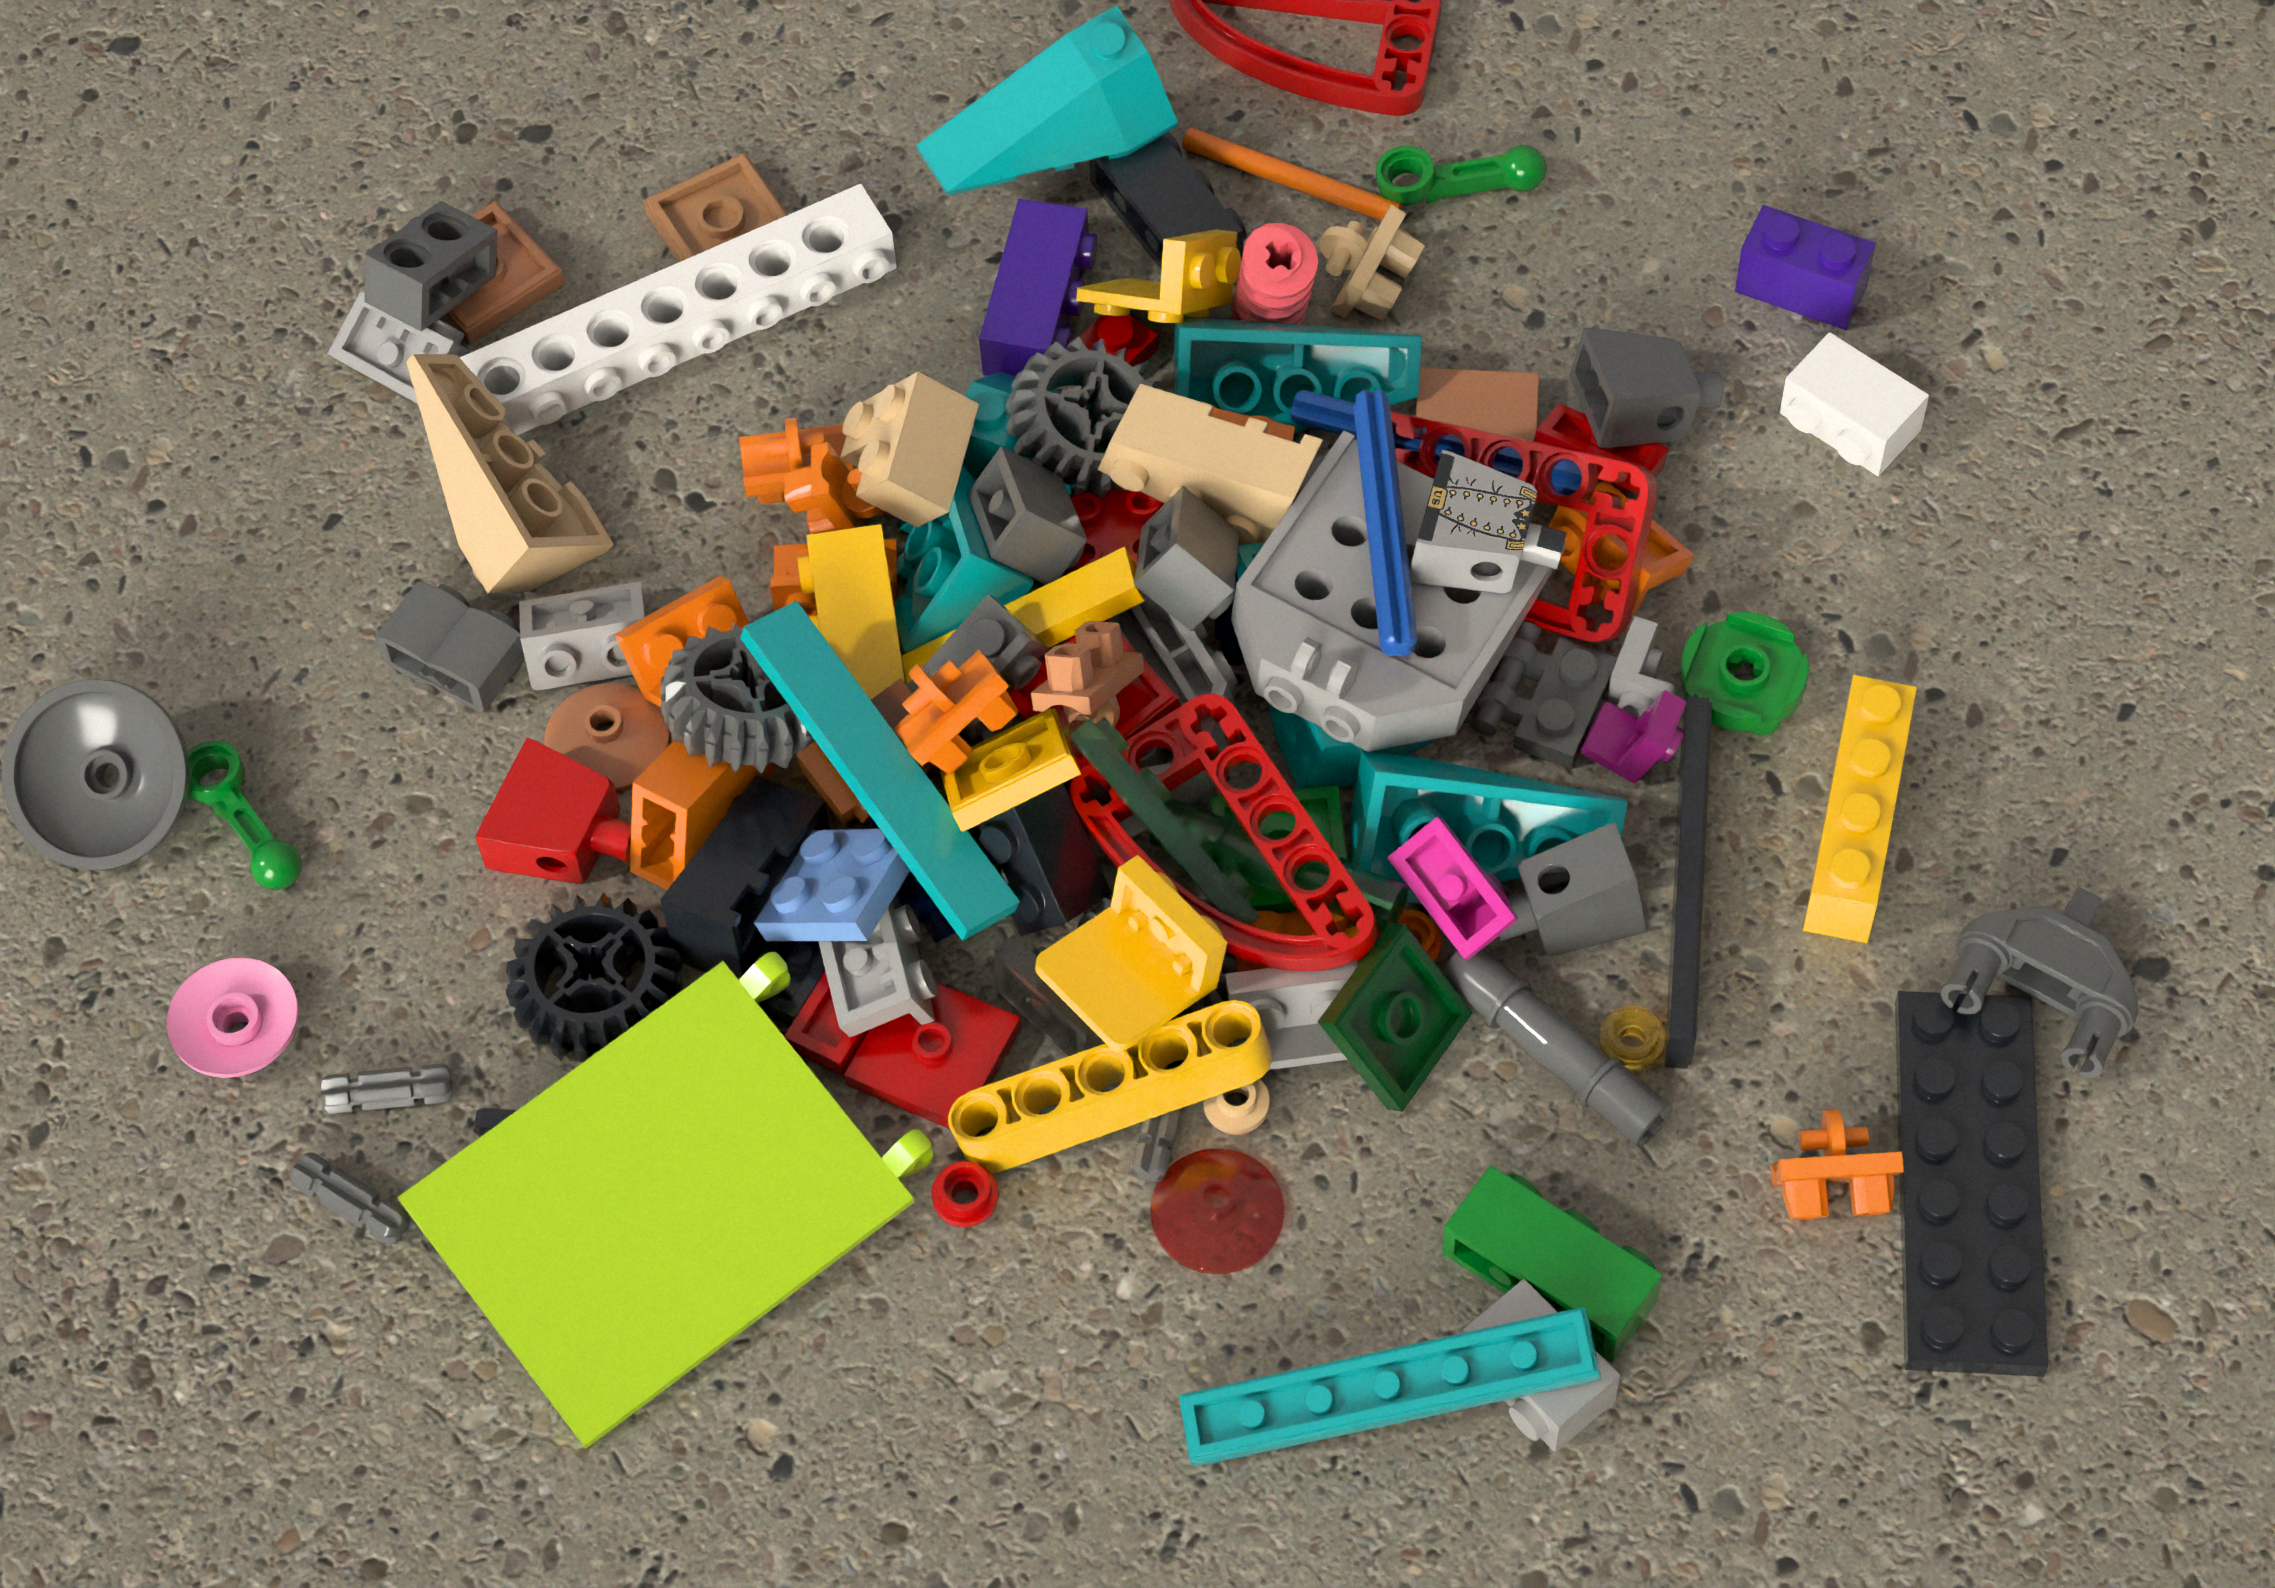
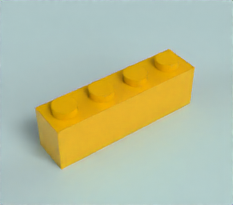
(855, 603)
(1860, 809)

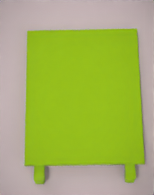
(659, 1199)

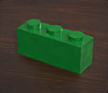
(1514, 1235)

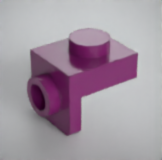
(1634, 744)

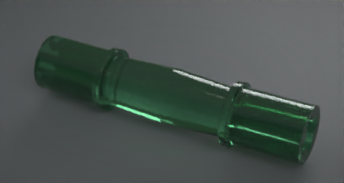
(1235, 848)

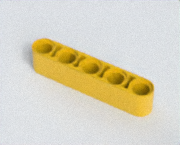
(1143, 1094)

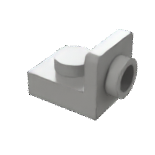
(1636, 671)

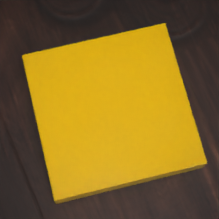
(1010, 769)

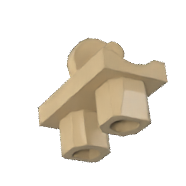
(1350, 251)

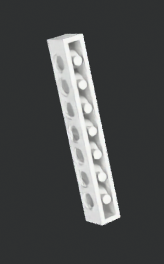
(686, 310)

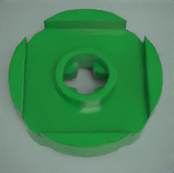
(1741, 704)

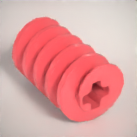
(1275, 275)

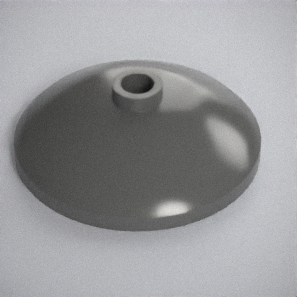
(59, 765)

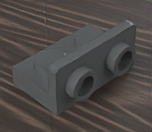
(1002, 639)

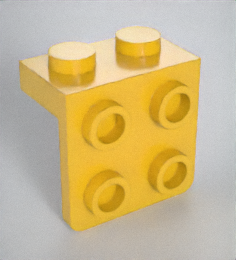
(1194, 277)
(1135, 959)

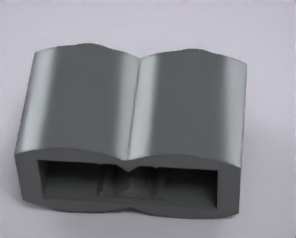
(450, 645)

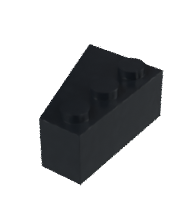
(733, 874)

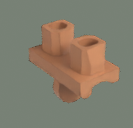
(1088, 674)

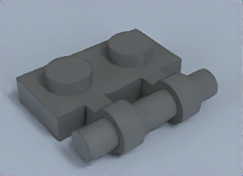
(1563, 703)

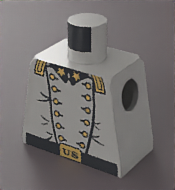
(1479, 529)

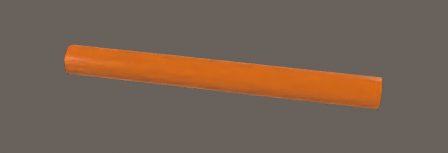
(1287, 174)

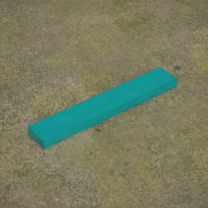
(879, 770)
(1389, 1387)

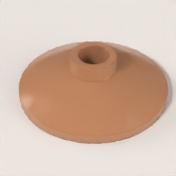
(619, 751)

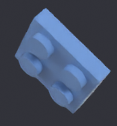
(834, 888)

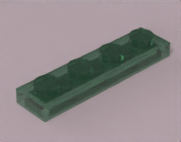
(1146, 798)

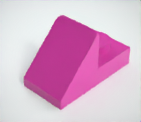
(1454, 888)

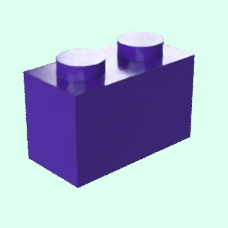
(1804, 267)

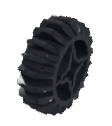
(591, 945)

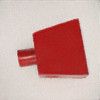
(552, 819)

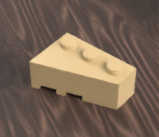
(1230, 467)

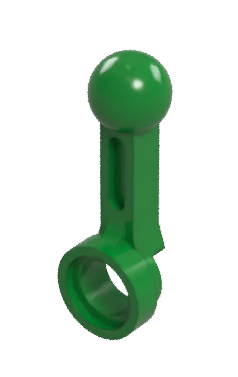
(1519, 169)
(272, 862)

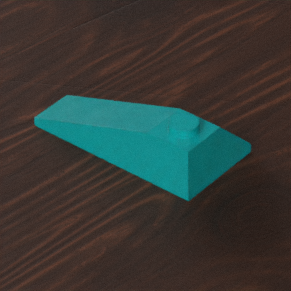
(949, 572)

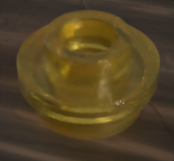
(1637, 1022)

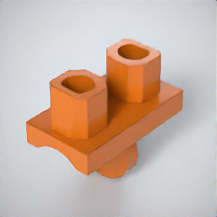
(771, 454)
(827, 493)
(947, 705)
(1868, 1174)

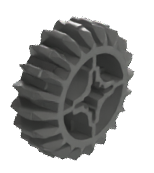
(1057, 426)
(727, 705)

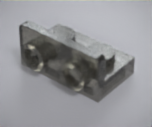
(1037, 1001)

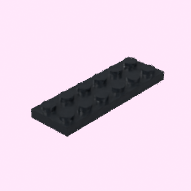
(1970, 1187)

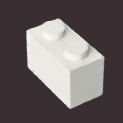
(1853, 404)

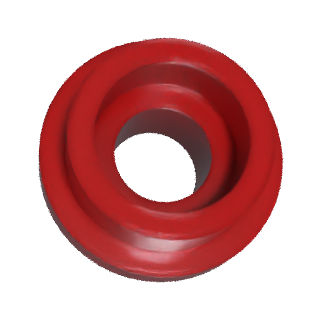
(961, 1177)

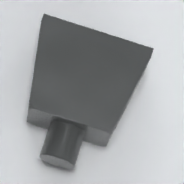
(1639, 388)
(1578, 894)

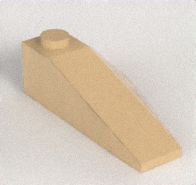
(501, 500)

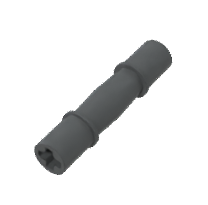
(1559, 1046)

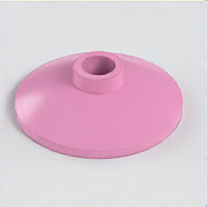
(229, 994)

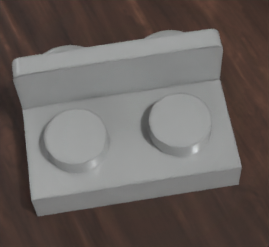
(382, 345)
(572, 634)
(880, 976)
(1290, 1010)

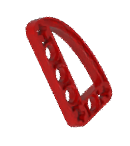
(1320, 81)
(1603, 519)
(1194, 753)

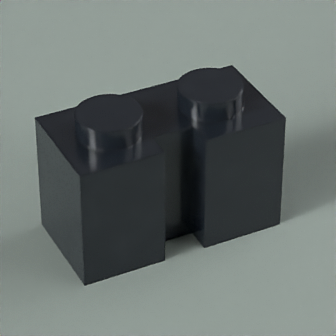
(1044, 860)

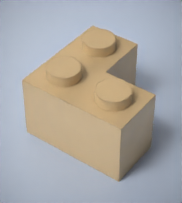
(910, 447)

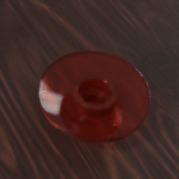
(1222, 1237)

